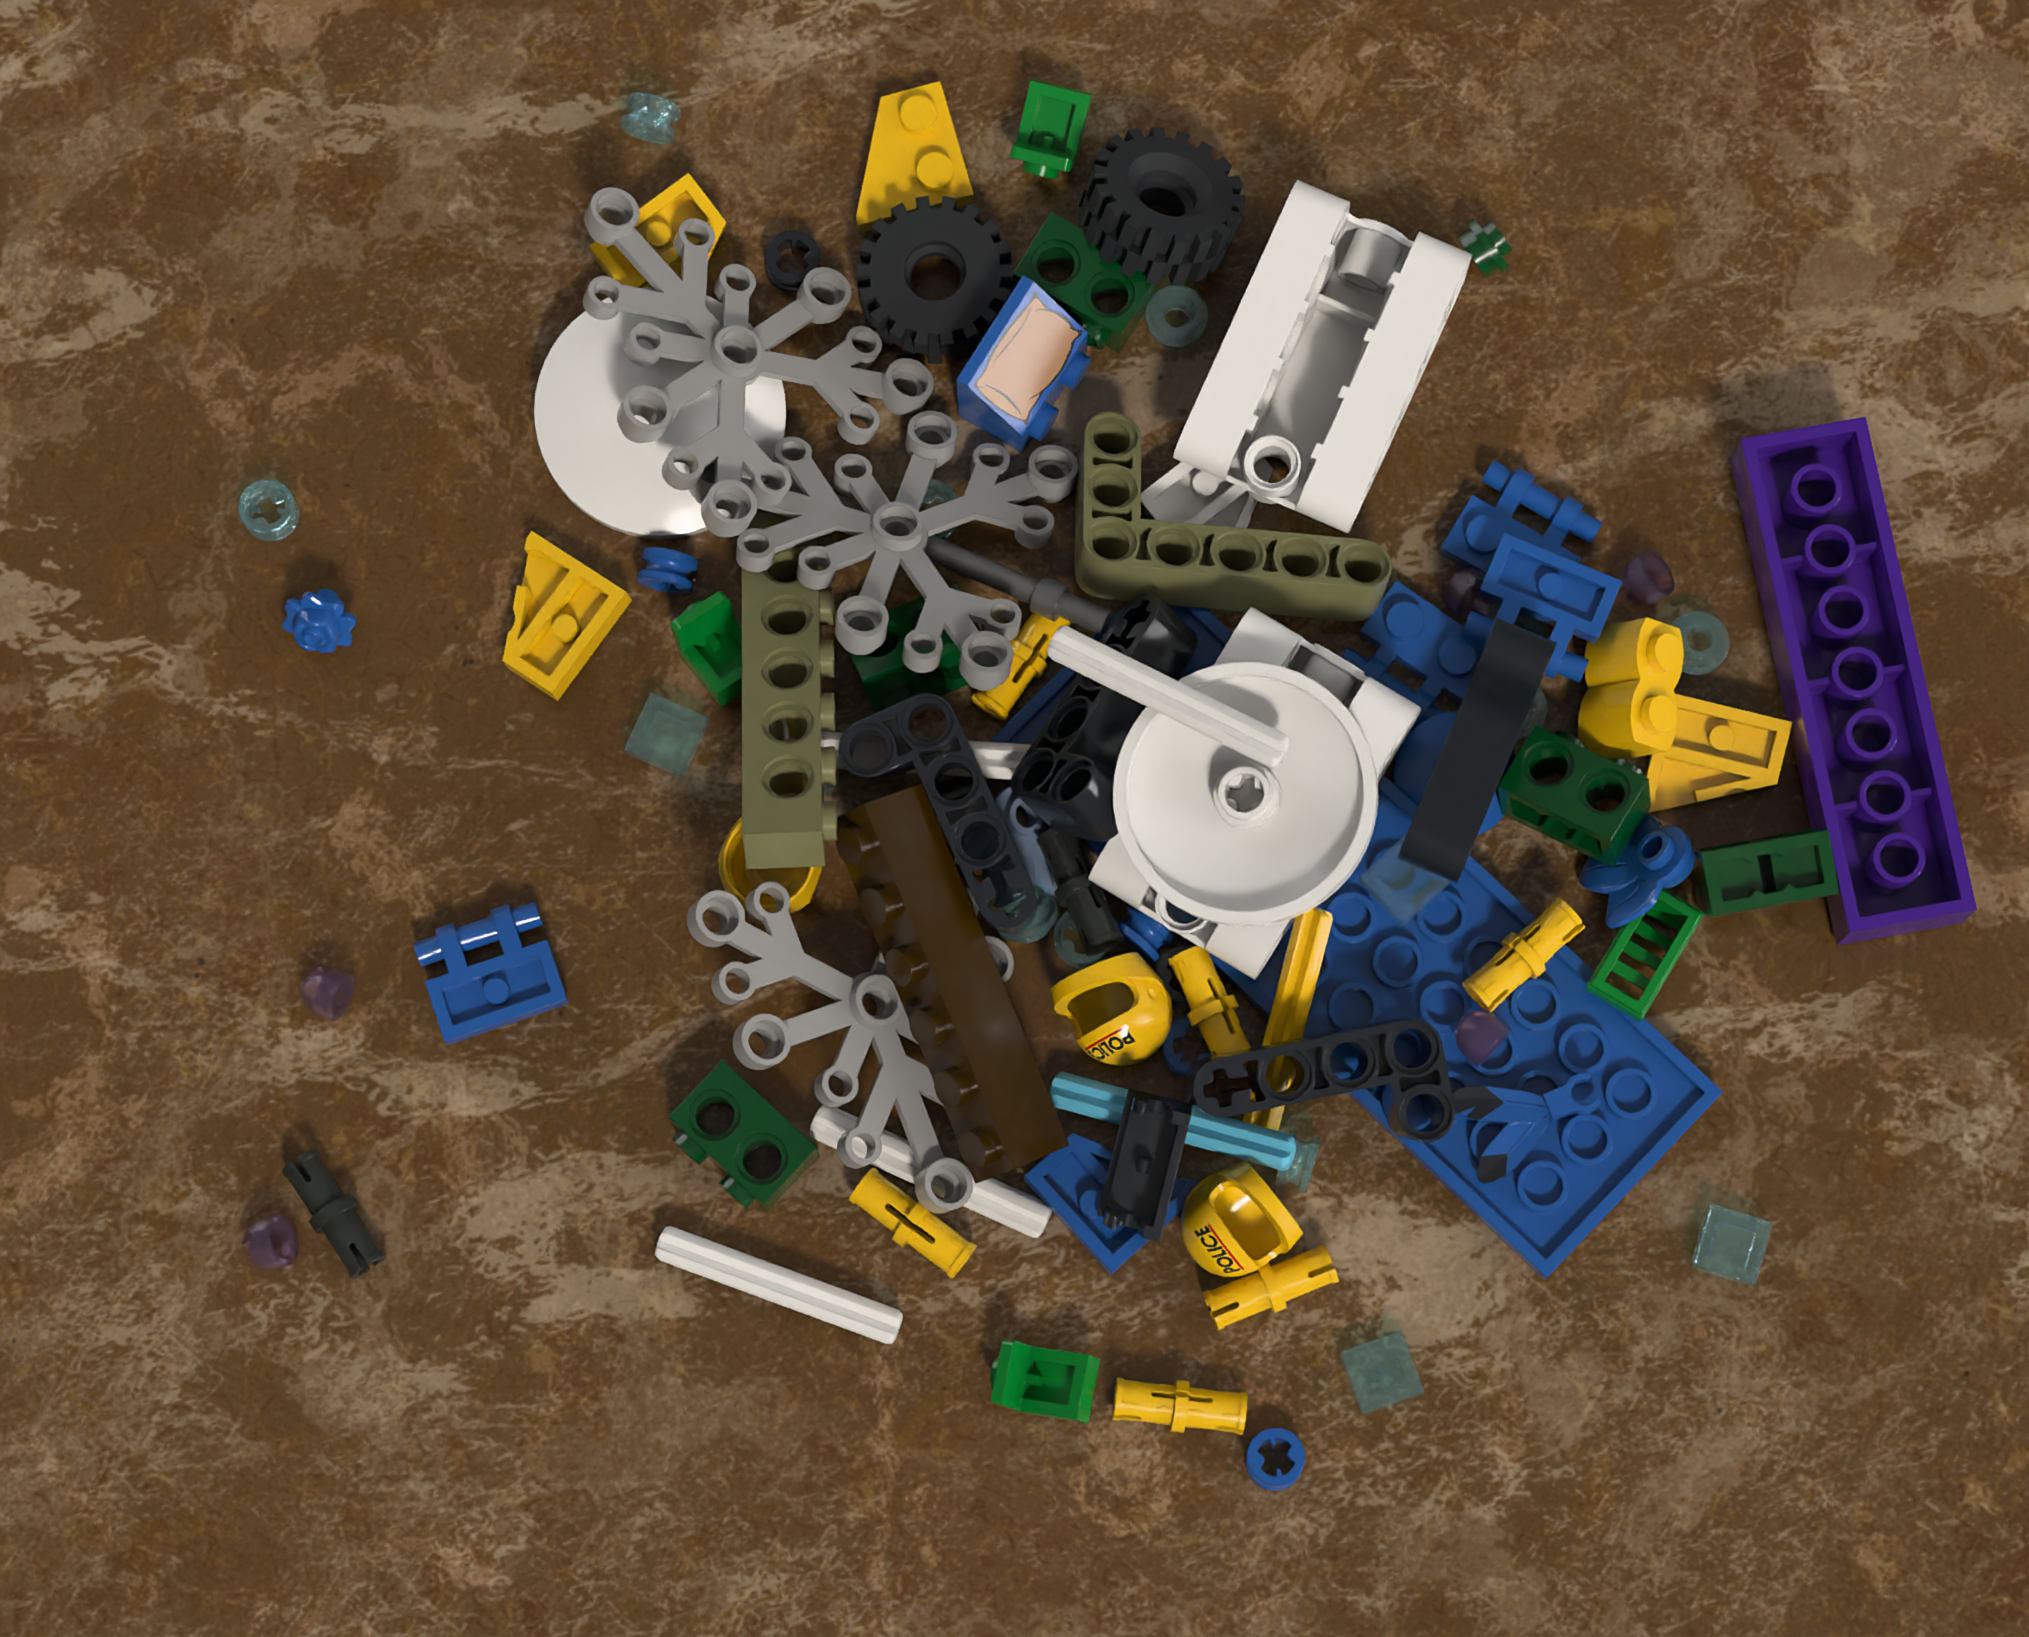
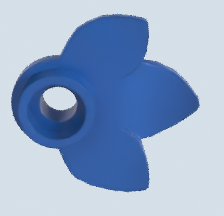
(1652, 861)

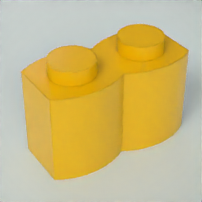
(1631, 689)

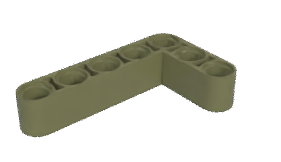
(1206, 551)

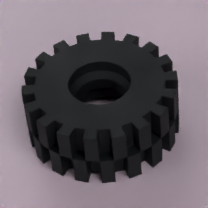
(1169, 176)
(927, 324)

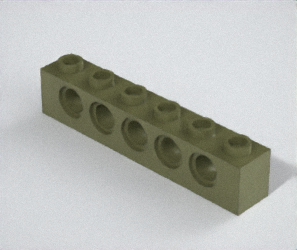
(775, 827)

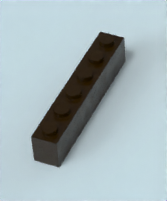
(948, 983)

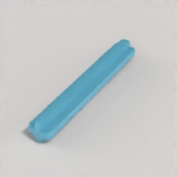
(1204, 1131)

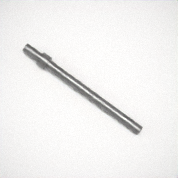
(1045, 596)

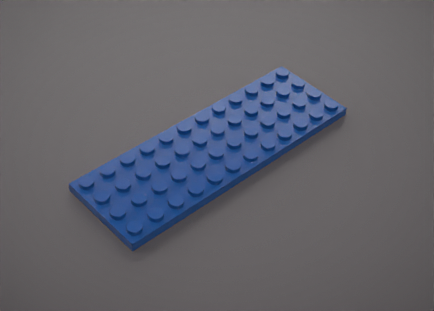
(1417, 971)

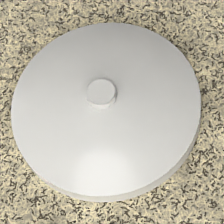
(591, 457)
(1232, 833)

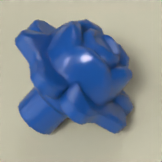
(319, 621)

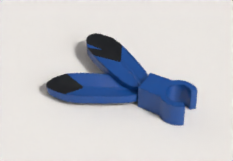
(1526, 1119)

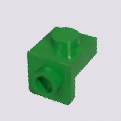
(1051, 128)
(711, 646)
(1044, 1381)

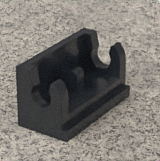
(1144, 1163)

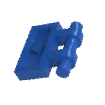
(1481, 526)
(1549, 590)
(1423, 642)
(495, 990)

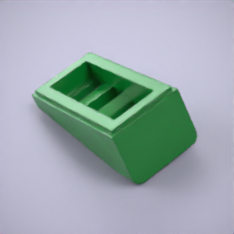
(1672, 913)

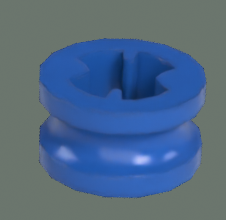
(667, 571)
(1144, 934)
(1176, 1035)
(1255, 1460)

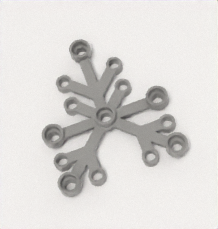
(834, 375)
(899, 534)
(898, 1078)

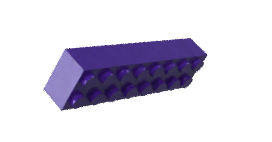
(1852, 679)

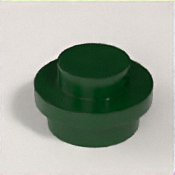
(1486, 246)

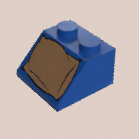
(1023, 368)

